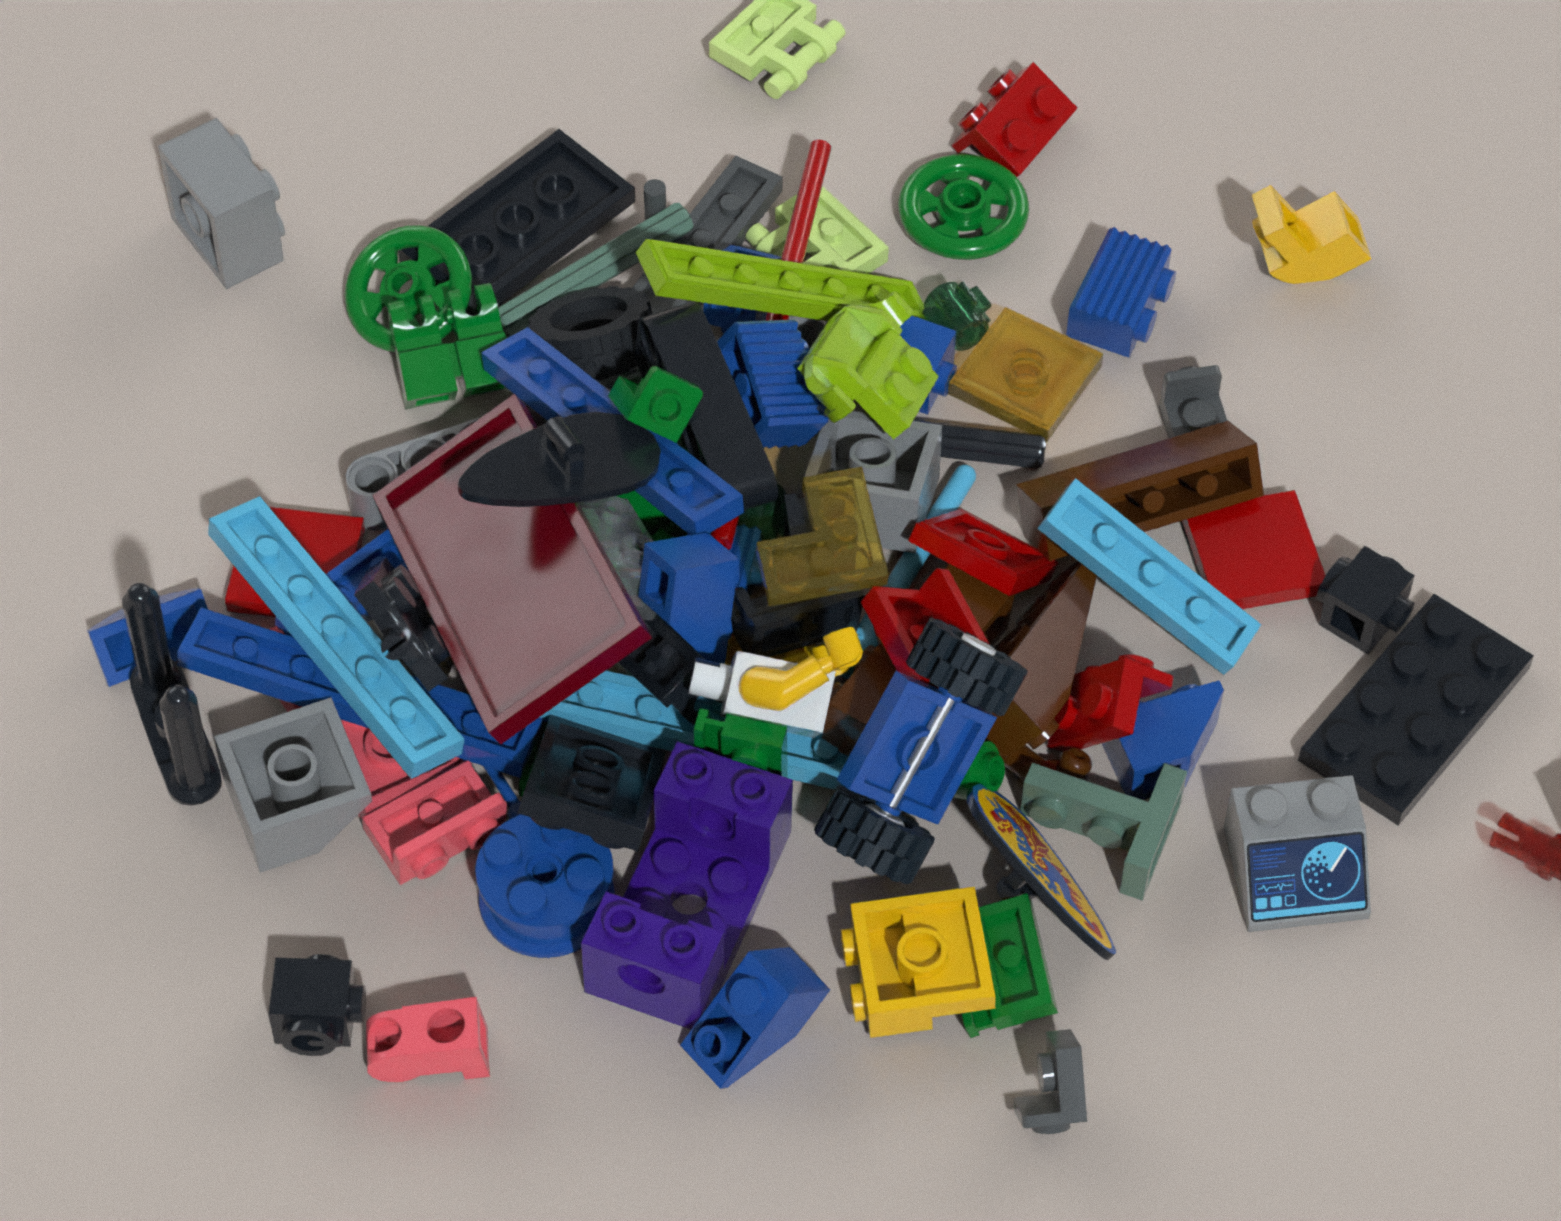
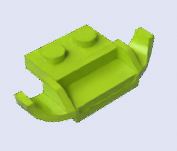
(868, 361)

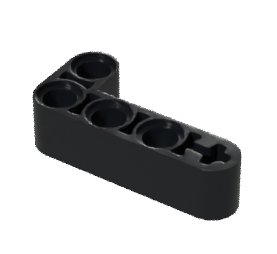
(720, 427)

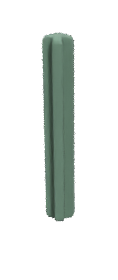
(596, 266)

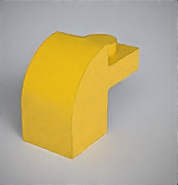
(1309, 242)

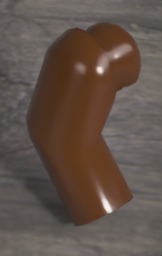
(1071, 762)

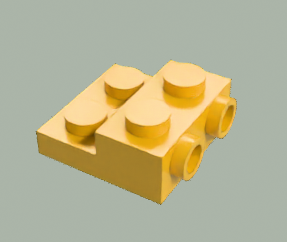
(917, 960)

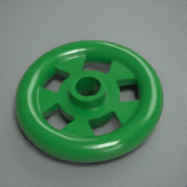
(963, 206)
(382, 256)

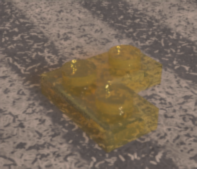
(838, 554)

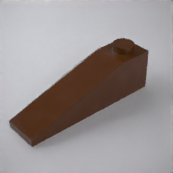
(1049, 648)

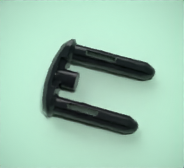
(167, 704)

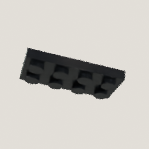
(531, 215)
(1416, 708)

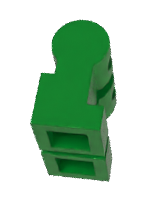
(431, 367)

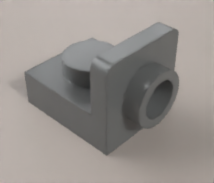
(1191, 399)
(1061, 1075)

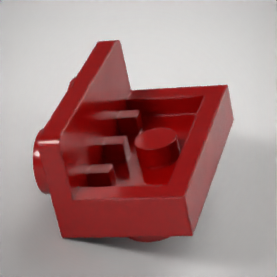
(1017, 120)
(903, 613)
(1106, 702)

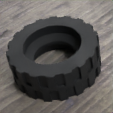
(594, 328)

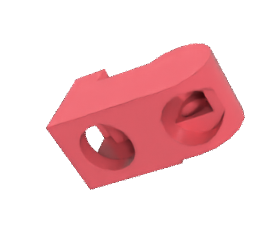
(428, 1041)

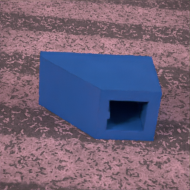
(692, 590)
(1167, 732)
(754, 1014)

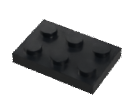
(592, 784)

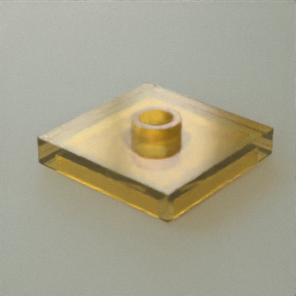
(1025, 374)

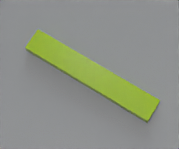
(763, 282)

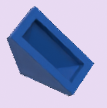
(112, 640)

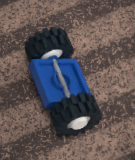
(918, 750)

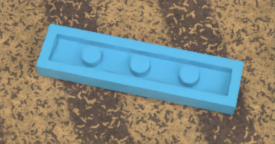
(1149, 576)

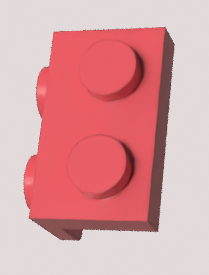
(435, 823)

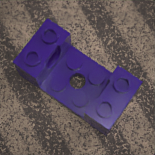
(712, 839)

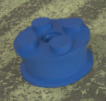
(541, 886)

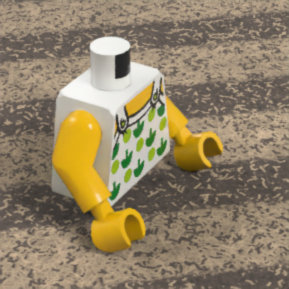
(779, 689)

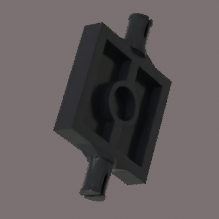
(406, 626)

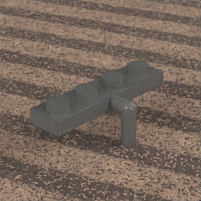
(722, 215)

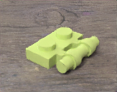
(764, 31)
(835, 239)

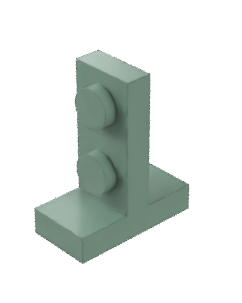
(1109, 817)

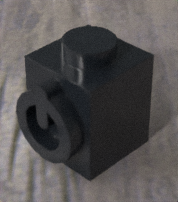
(1365, 598)
(315, 1004)

